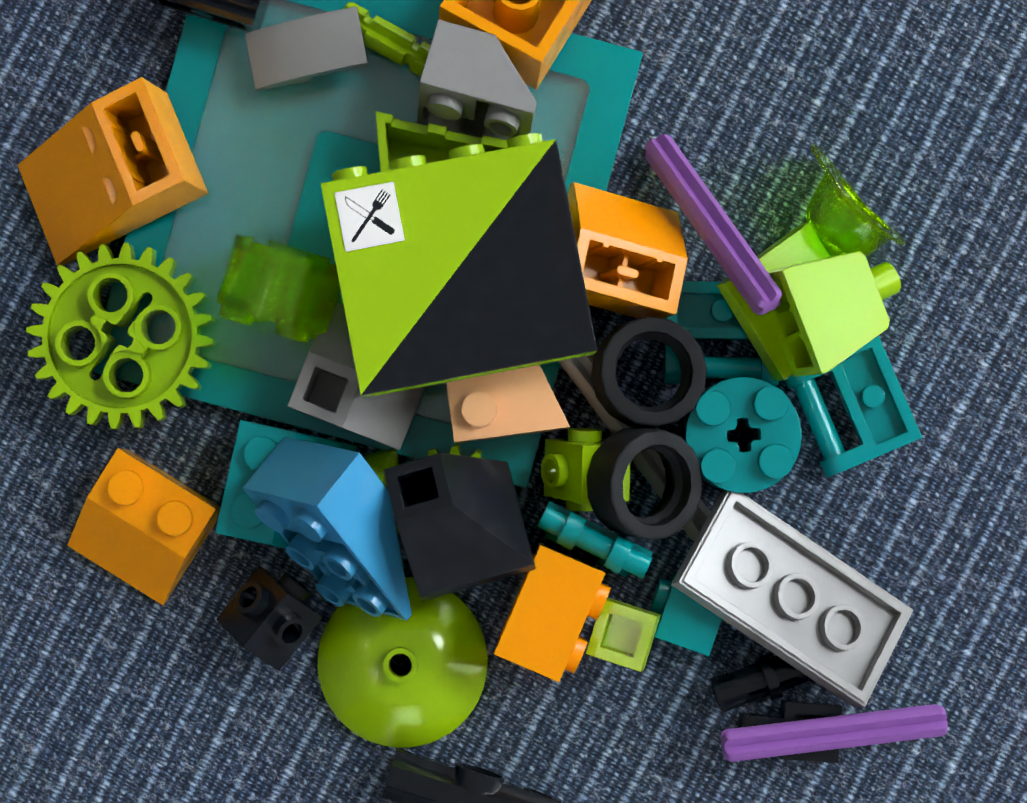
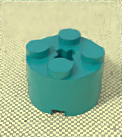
(761, 409)

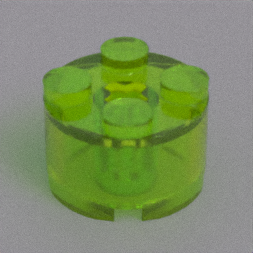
(279, 287)

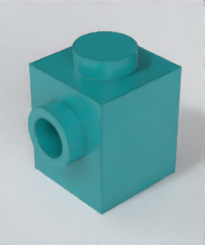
(683, 619)

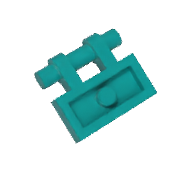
(611, 549)

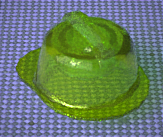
(842, 217)

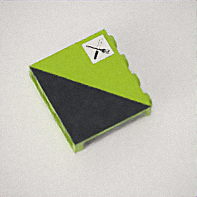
(458, 265)

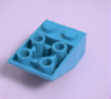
(334, 523)

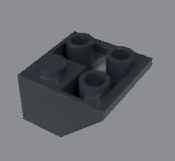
(458, 522)

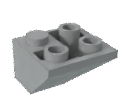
(473, 86)
(332, 393)

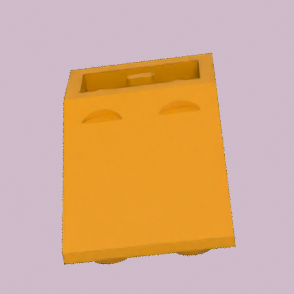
(111, 170)

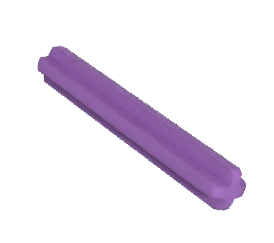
(713, 225)
(833, 732)

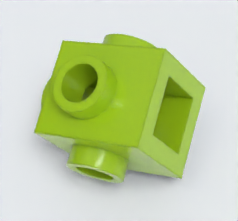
(567, 466)

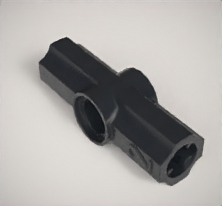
(431, 781)

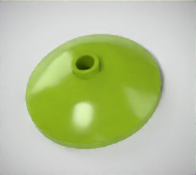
(411, 708)

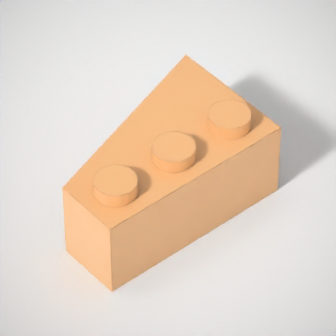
(503, 405)

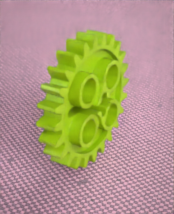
(78, 307)

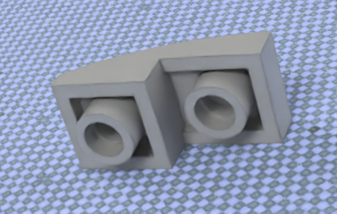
(306, 48)

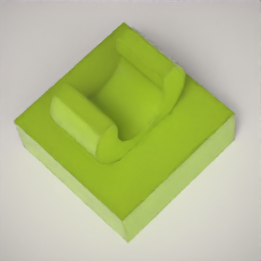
(623, 634)

